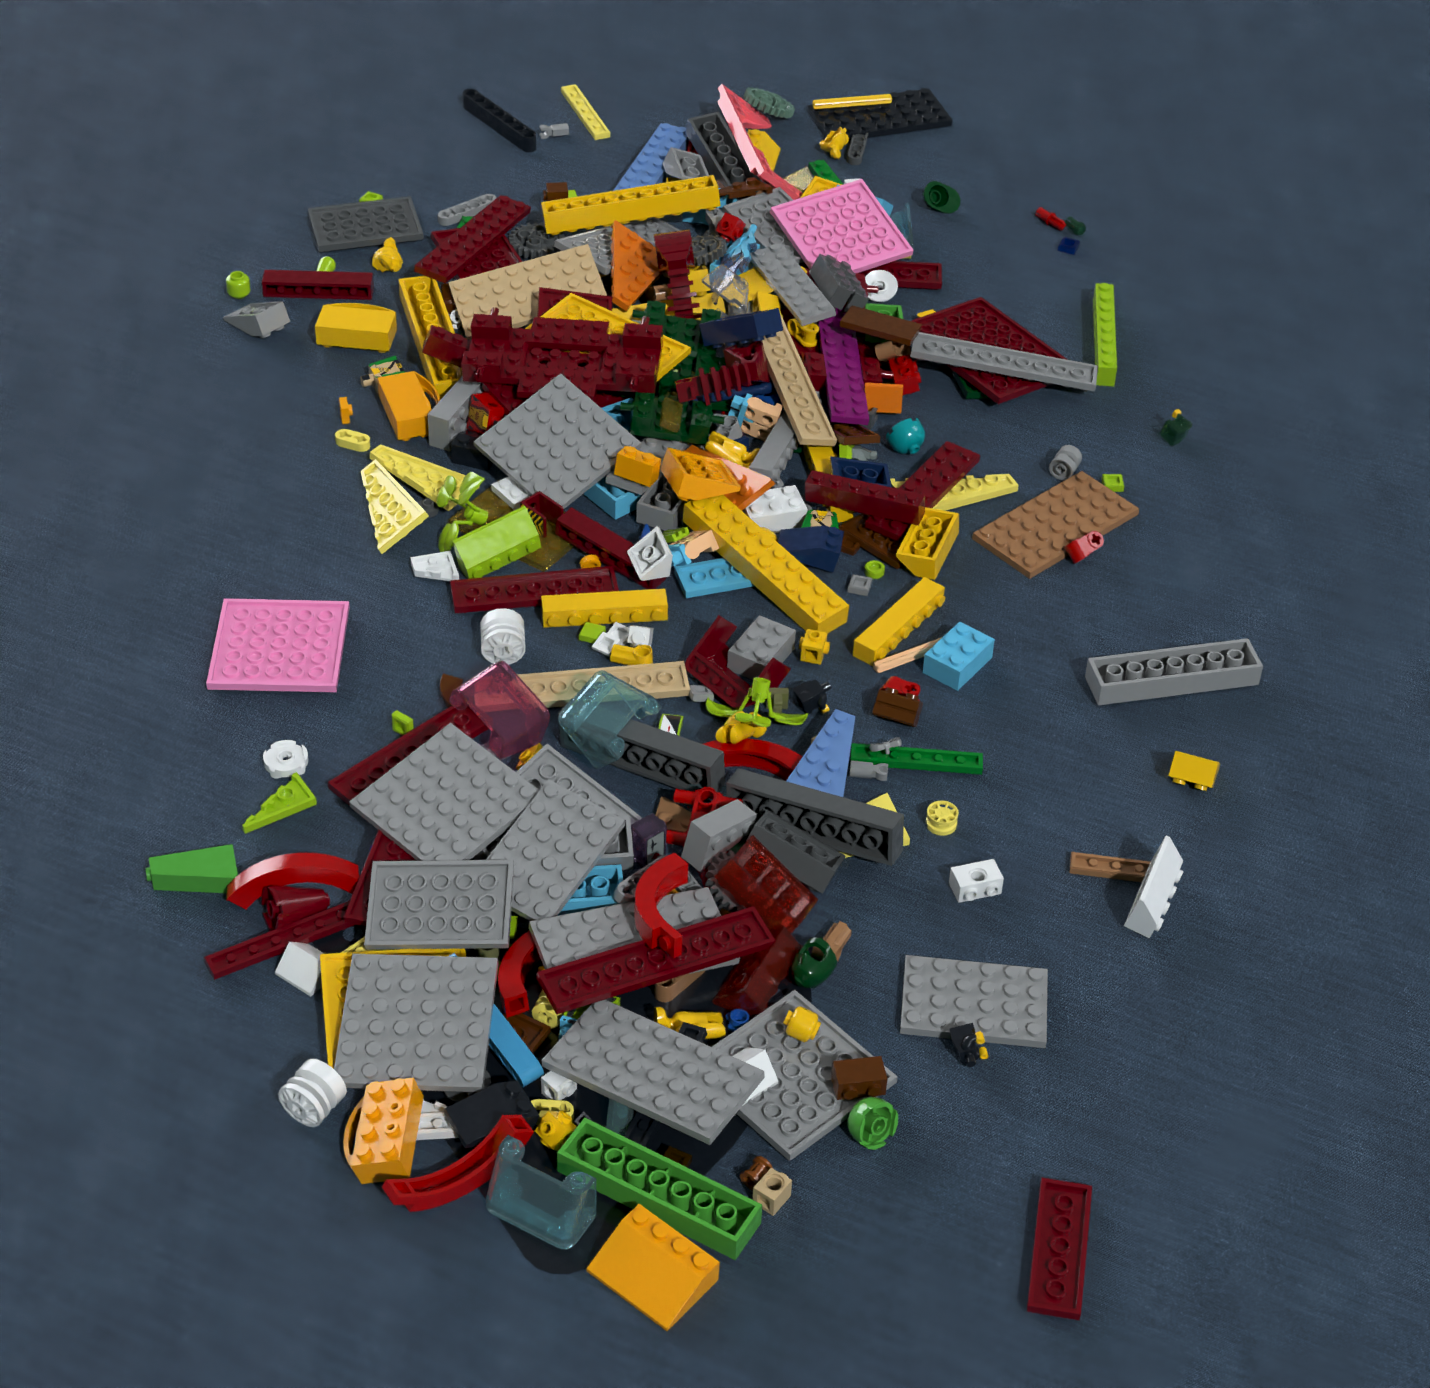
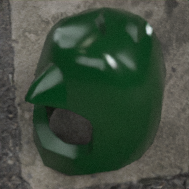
(810, 972)

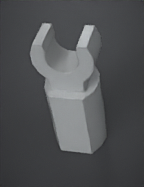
(554, 130)
(868, 770)

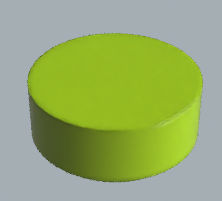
(874, 569)

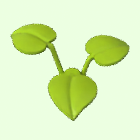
(472, 513)
(759, 693)

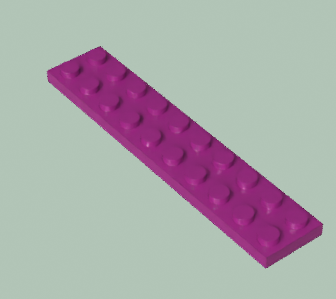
(844, 372)

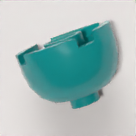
(906, 436)

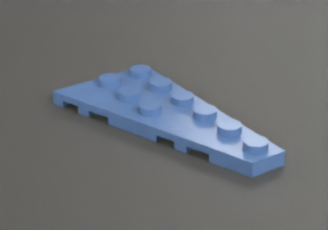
(827, 758)

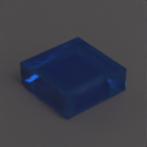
(1069, 245)

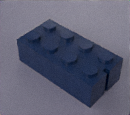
(741, 328)

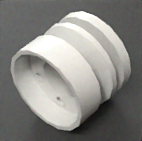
(502, 636)
(312, 1092)

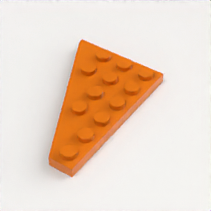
(632, 266)
(751, 482)

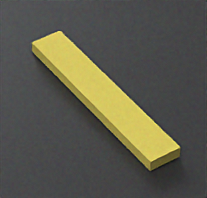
(585, 112)

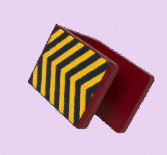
(543, 509)

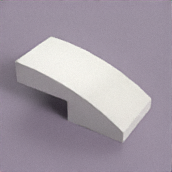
(617, 635)

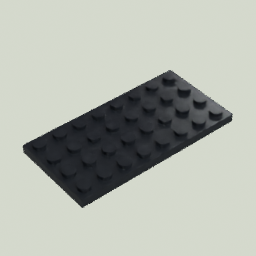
(906, 113)

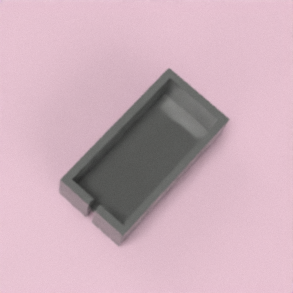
(838, 283)

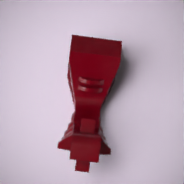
(676, 258)
(744, 368)

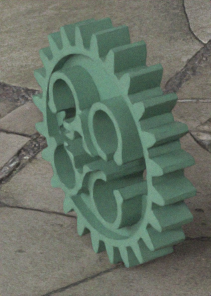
(769, 102)

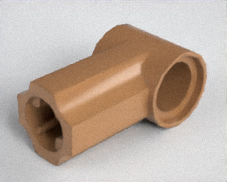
(836, 938)

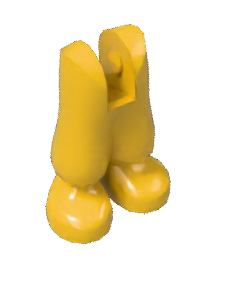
(730, 449)
(736, 731)
(710, 1020)

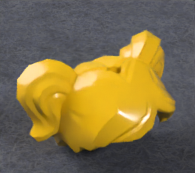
(835, 142)
(387, 257)

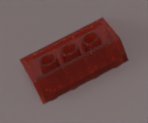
(758, 975)

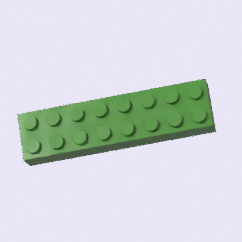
(664, 1187)

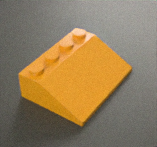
(697, 475)
(654, 1267)

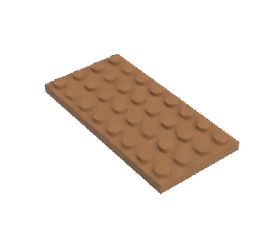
(1038, 530)

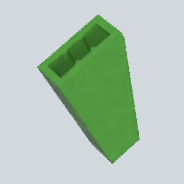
(194, 870)

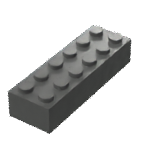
(718, 149)

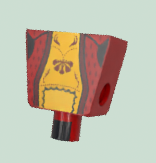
(484, 412)

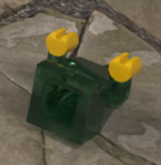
(1176, 430)

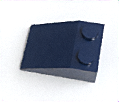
(861, 470)
(813, 545)

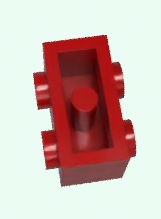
(906, 373)

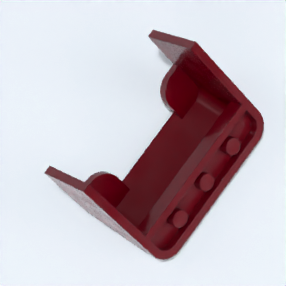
(710, 660)

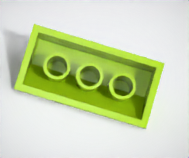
(496, 544)

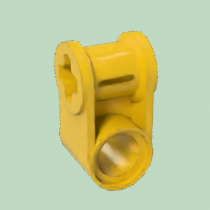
(804, 334)

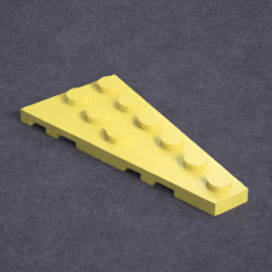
(417, 473)
(972, 490)
(390, 506)

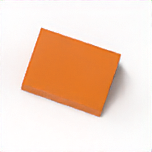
(884, 397)

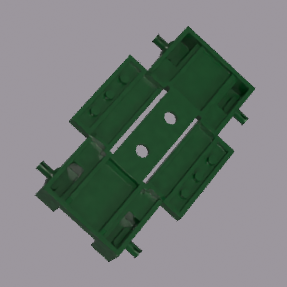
(647, 409)

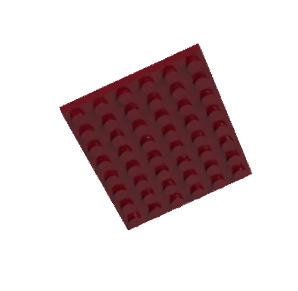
(985, 324)

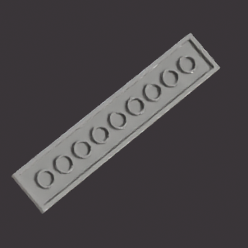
(1005, 361)

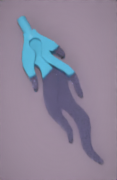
(738, 254)

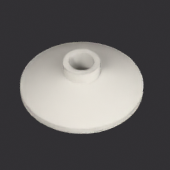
(885, 281)

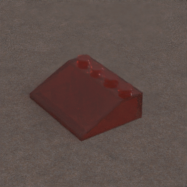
(764, 882)

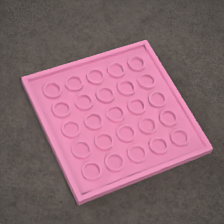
(842, 224)
(278, 645)

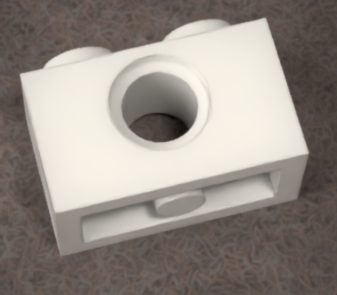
(976, 880)

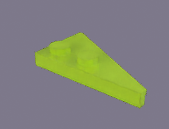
(285, 802)

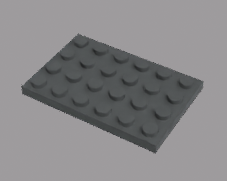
(365, 223)

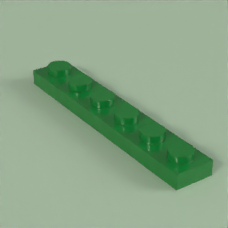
(921, 759)

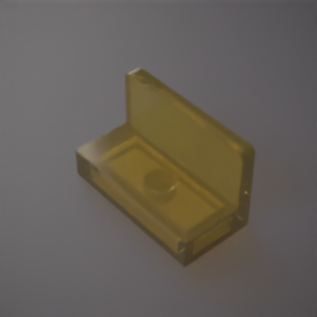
(800, 179)

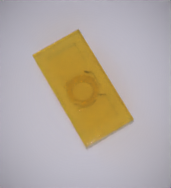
(671, 414)

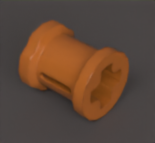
(755, 1172)

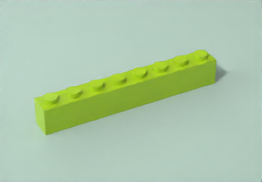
(1105, 334)

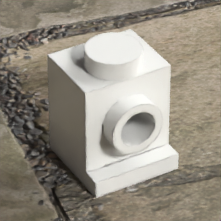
(640, 636)
(556, 1086)

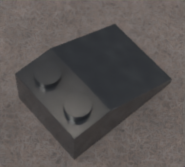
(465, 452)
(479, 1113)

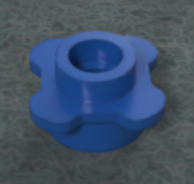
(737, 1018)

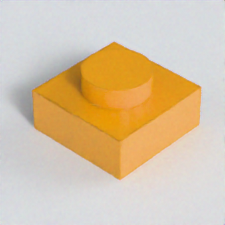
(345, 410)

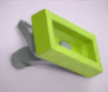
(857, 452)

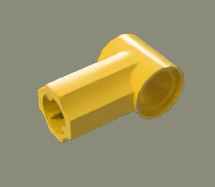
(631, 656)

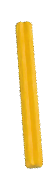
(852, 101)

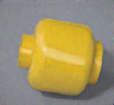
(801, 1024)

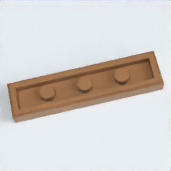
(1108, 867)

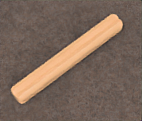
(903, 657)

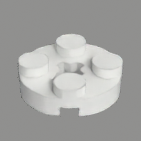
(280, 768)

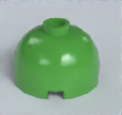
(872, 1122)

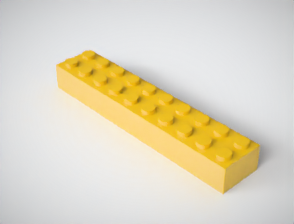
(630, 204)
(424, 308)
(767, 564)

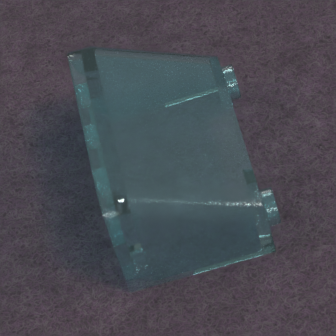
(538, 1202)

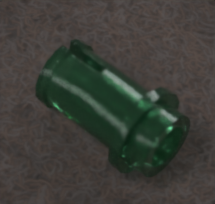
(1077, 227)

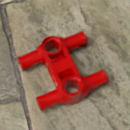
(699, 808)

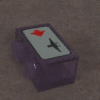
(648, 839)

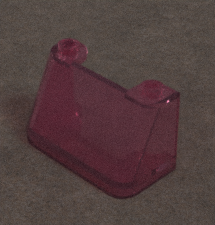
(505, 707)

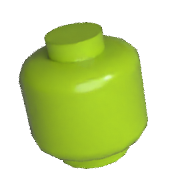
(238, 285)

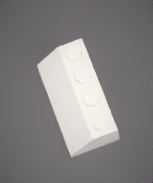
(1155, 890)

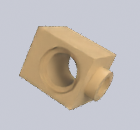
(772, 1191)

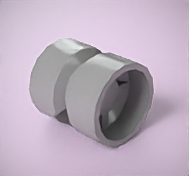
(1065, 462)

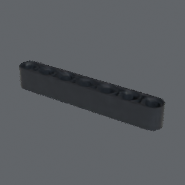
(499, 120)

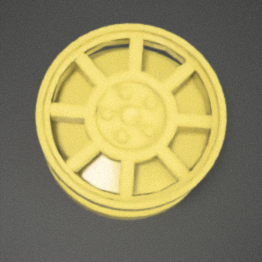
(942, 819)

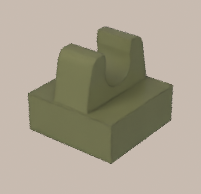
(779, 699)

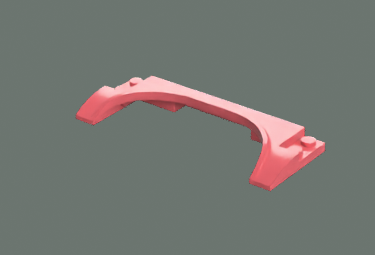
(742, 115)

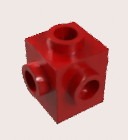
(730, 227)

